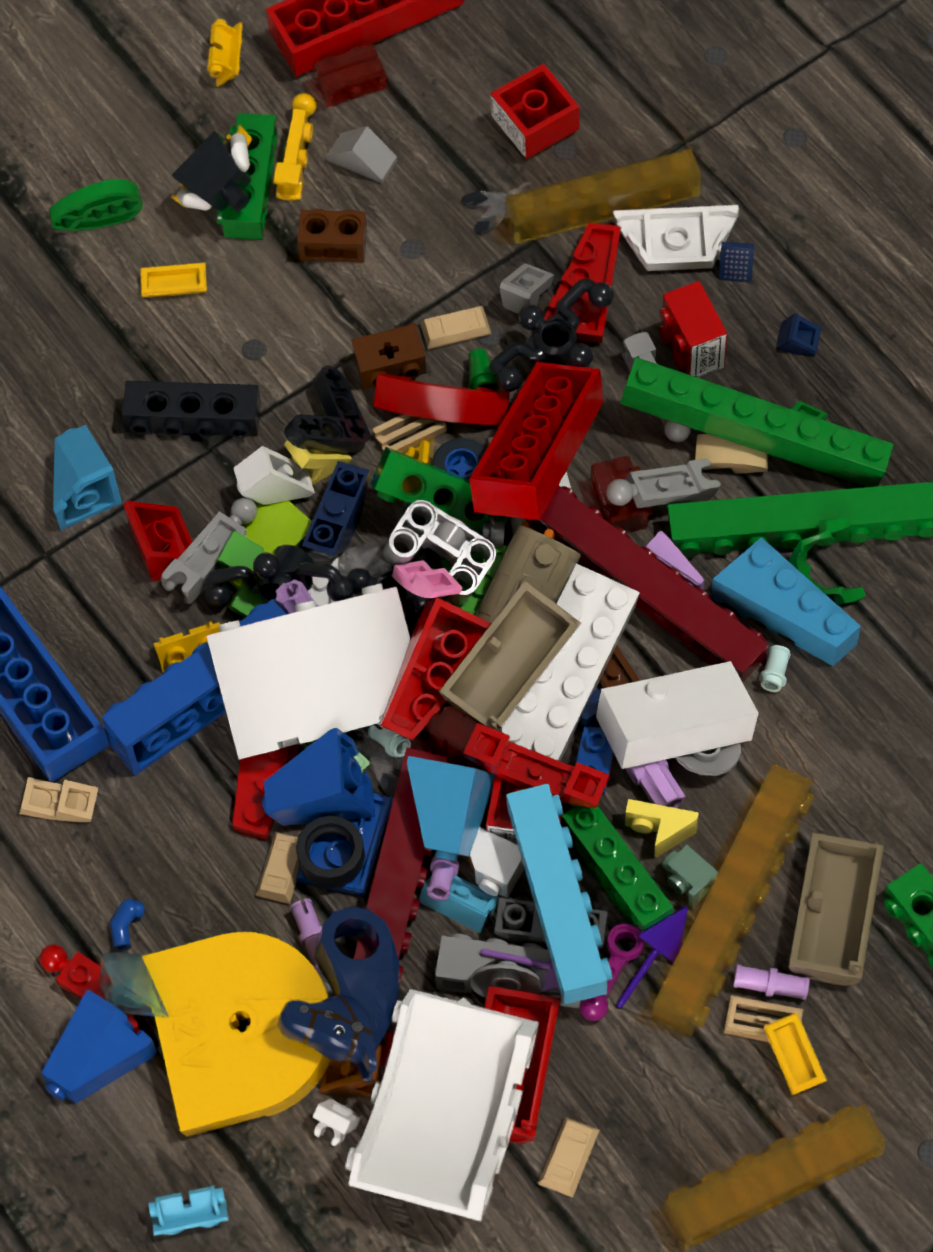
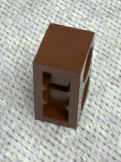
(332, 242)

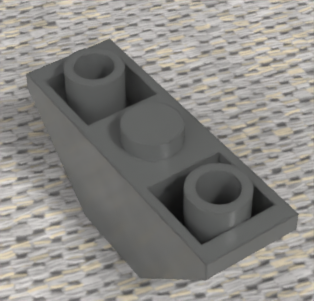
(520, 922)

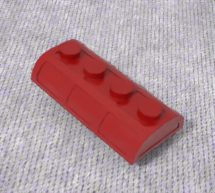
(538, 1009)

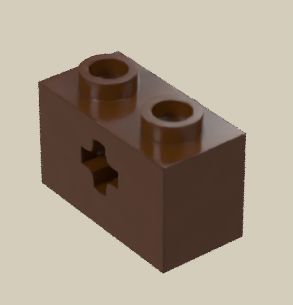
(389, 352)

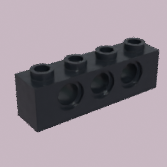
(179, 397)

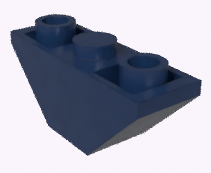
(338, 511)

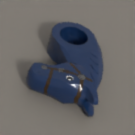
(364, 992)

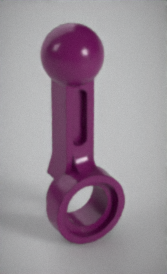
(597, 1007)

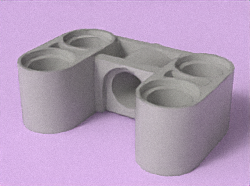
(448, 539)

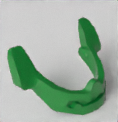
(799, 555)

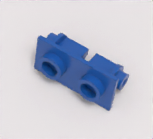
(595, 750)

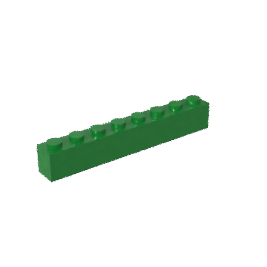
(756, 423)
(789, 518)

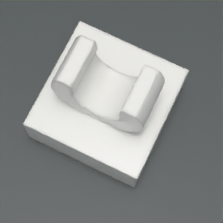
(337, 1117)

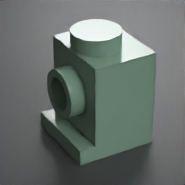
(689, 875)

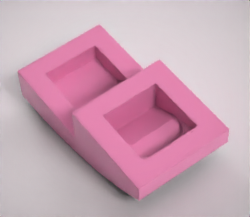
(424, 581)

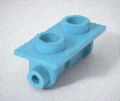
(205, 1209)

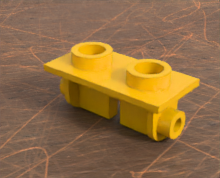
(224, 62)
(179, 647)

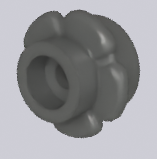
(494, 531)

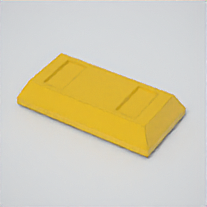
(173, 280)
(794, 1053)

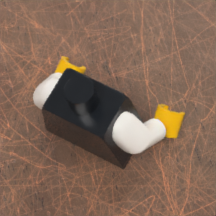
(216, 173)

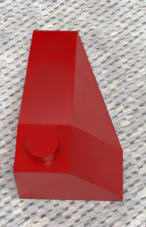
(433, 654)

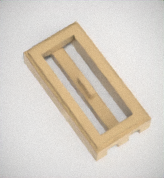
(405, 426)
(757, 1006)

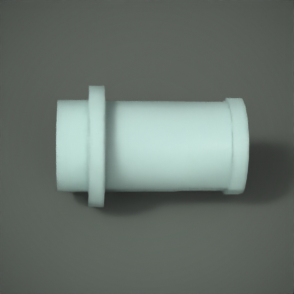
(773, 676)
(394, 744)

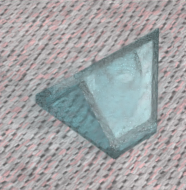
(129, 985)

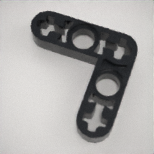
(347, 429)

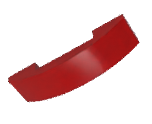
(440, 401)
(529, 769)

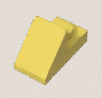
(317, 462)
(671, 823)

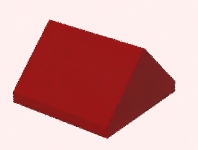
(158, 534)

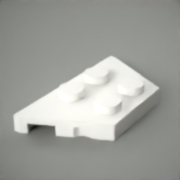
(677, 236)

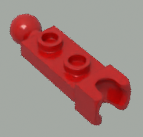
(76, 974)

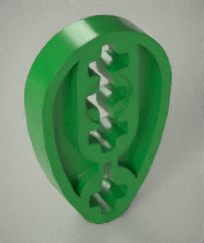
(97, 206)

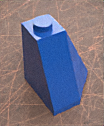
(320, 784)
(94, 1050)

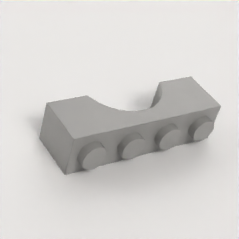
(461, 957)

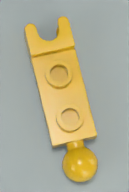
(289, 173)

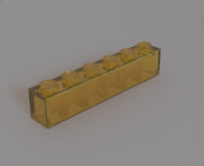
(597, 195)
(773, 1176)

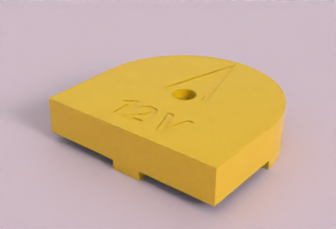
(212, 1066)

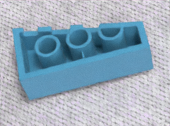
(786, 602)

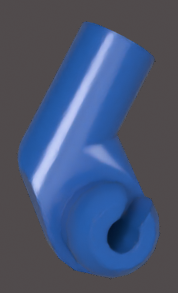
(120, 921)

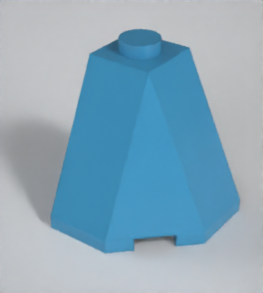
(82, 478)
(449, 804)

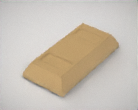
(455, 327)
(280, 870)
(568, 1157)

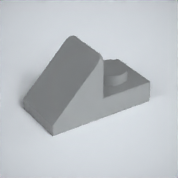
(524, 287)

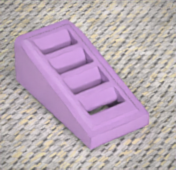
(671, 556)

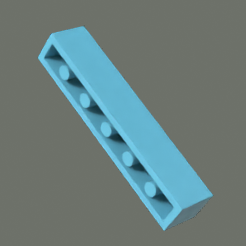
(557, 894)

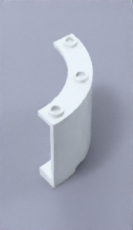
(310, 670)
(444, 1105)

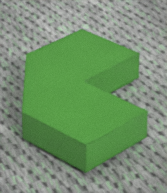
(241, 552)

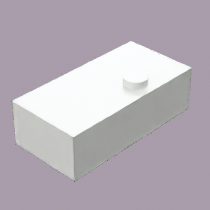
(676, 714)

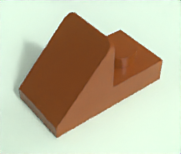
(345, 1078)

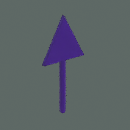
(665, 939)

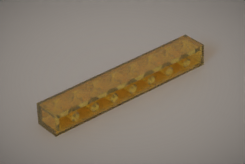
(732, 900)

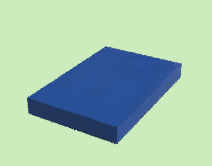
(335, 850)

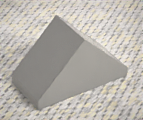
(363, 154)

